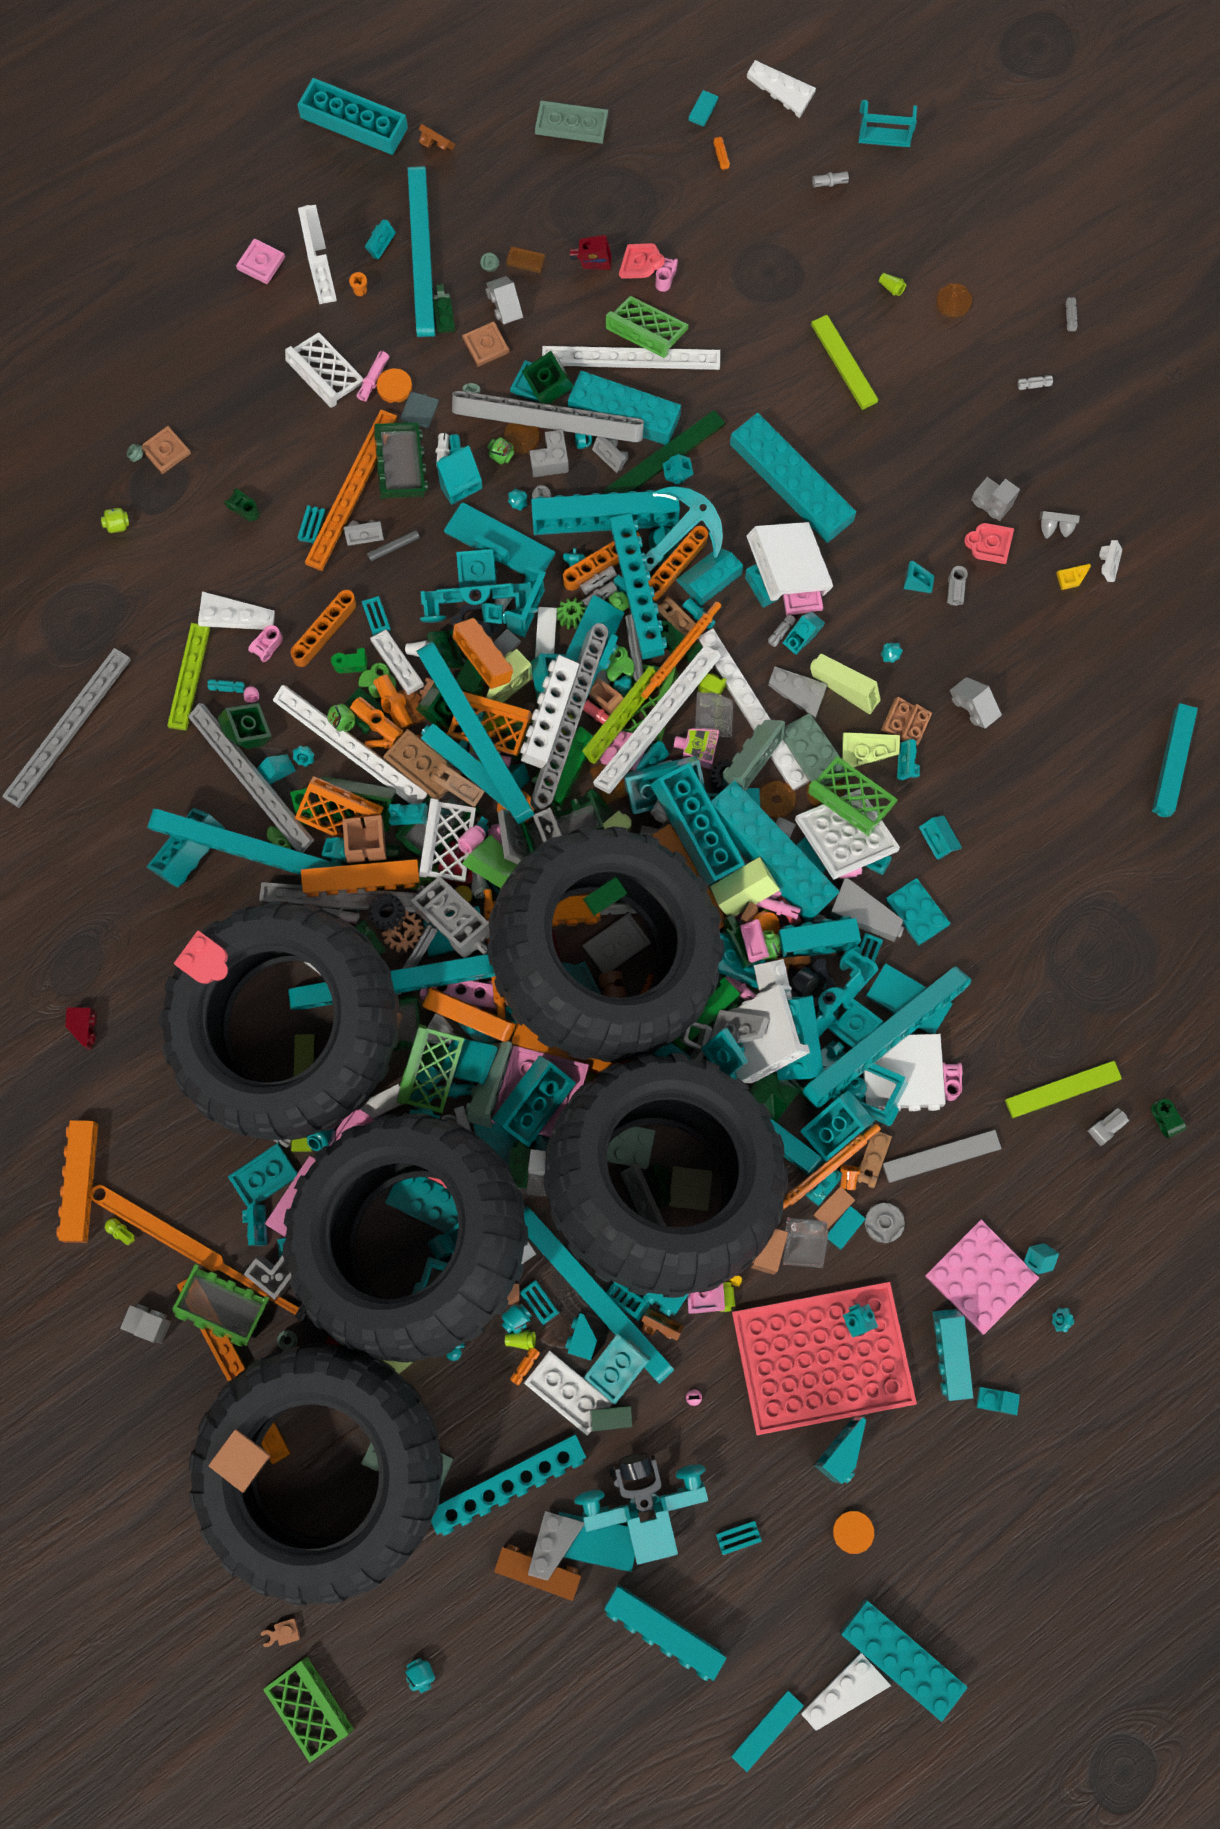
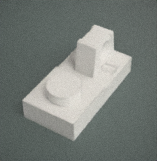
(1112, 556)

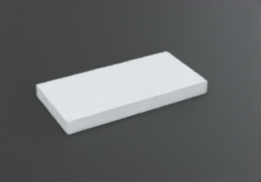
(566, 1391)

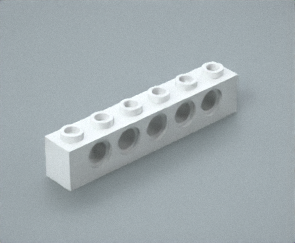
(567, 671)

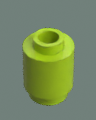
(729, 1299)

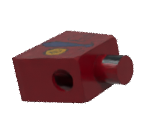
(593, 253)

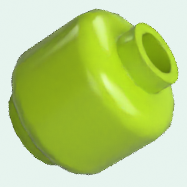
(115, 520)

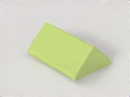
(746, 885)

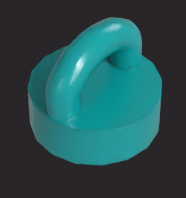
(580, 440)

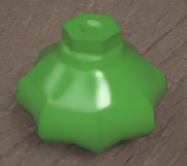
(619, 600)

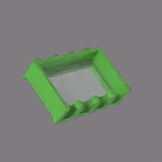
(219, 1306)

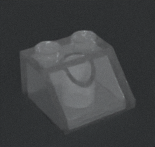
(714, 713)
(805, 1243)

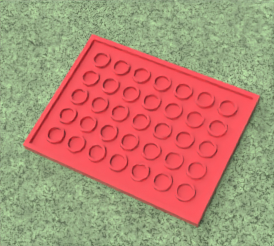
(809, 1368)

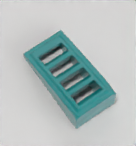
(637, 1315)

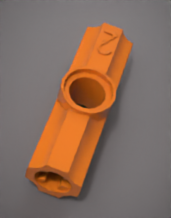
(393, 702)
(368, 713)

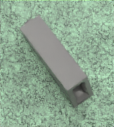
(870, 913)

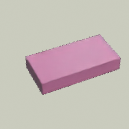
(754, 940)

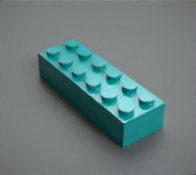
(352, 116)
(609, 397)
(697, 824)
(665, 1632)
(903, 1660)

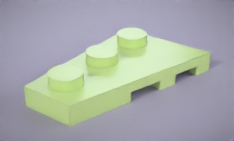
(868, 748)

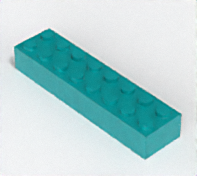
(792, 477)
(594, 511)
(759, 836)

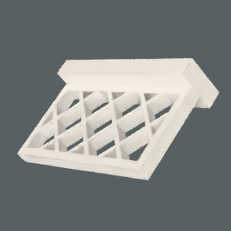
(311, 376)
(430, 840)

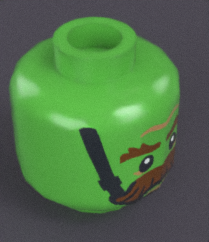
(501, 450)
(341, 718)
(773, 944)

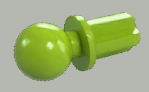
(119, 1231)

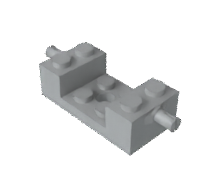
(465, 929)

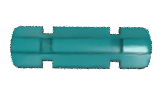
(227, 686)

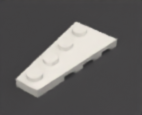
(785, 88)
(229, 613)
(846, 1691)

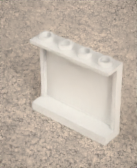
(319, 264)
(789, 559)
(780, 1040)
(921, 1064)

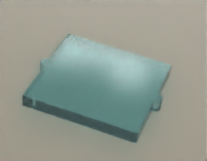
(419, 409)

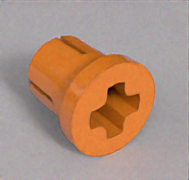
(358, 282)
(849, 1177)

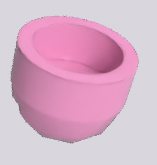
(251, 694)
(693, 1392)

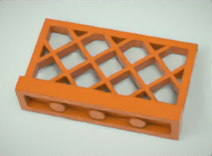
(498, 709)
(340, 797)

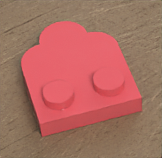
(641, 261)
(990, 542)
(203, 959)

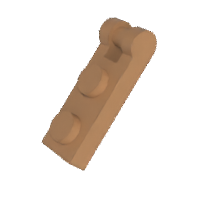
(676, 616)
(457, 785)
(874, 1158)

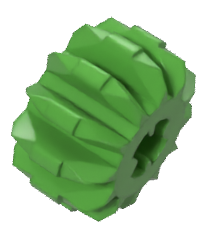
(565, 610)

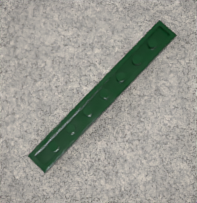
(680, 445)

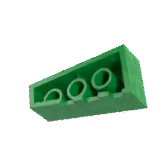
(574, 763)
(723, 999)

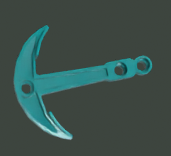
(686, 523)

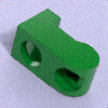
(350, 662)
(297, 797)

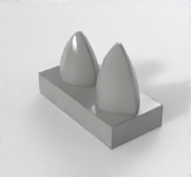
(607, 451)
(1050, 520)
(363, 533)

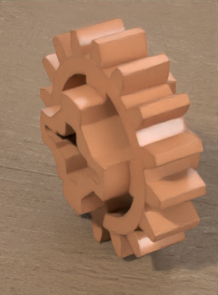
(410, 930)

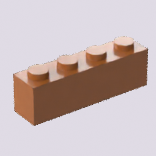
(517, 1564)

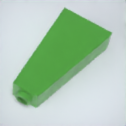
(489, 862)

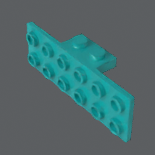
(509, 545)
(596, 612)

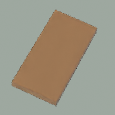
(418, 762)

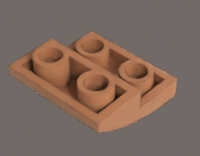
(906, 720)

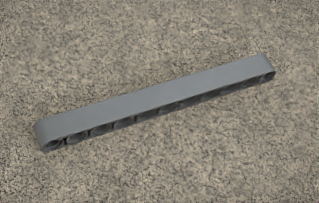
(547, 416)
(569, 725)

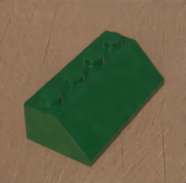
(377, 794)

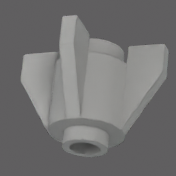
(441, 1024)

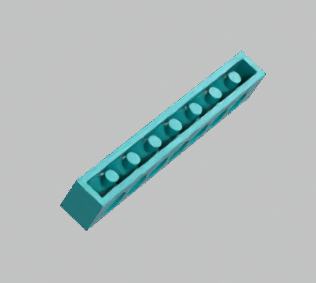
(626, 525)
(571, 1446)

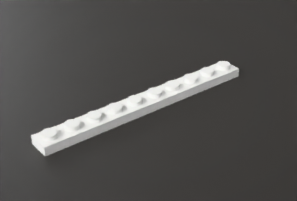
(635, 357)
(752, 708)
(656, 719)
(349, 746)

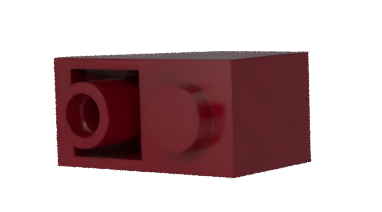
(81, 1025)

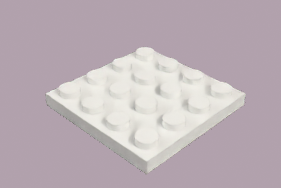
(842, 845)

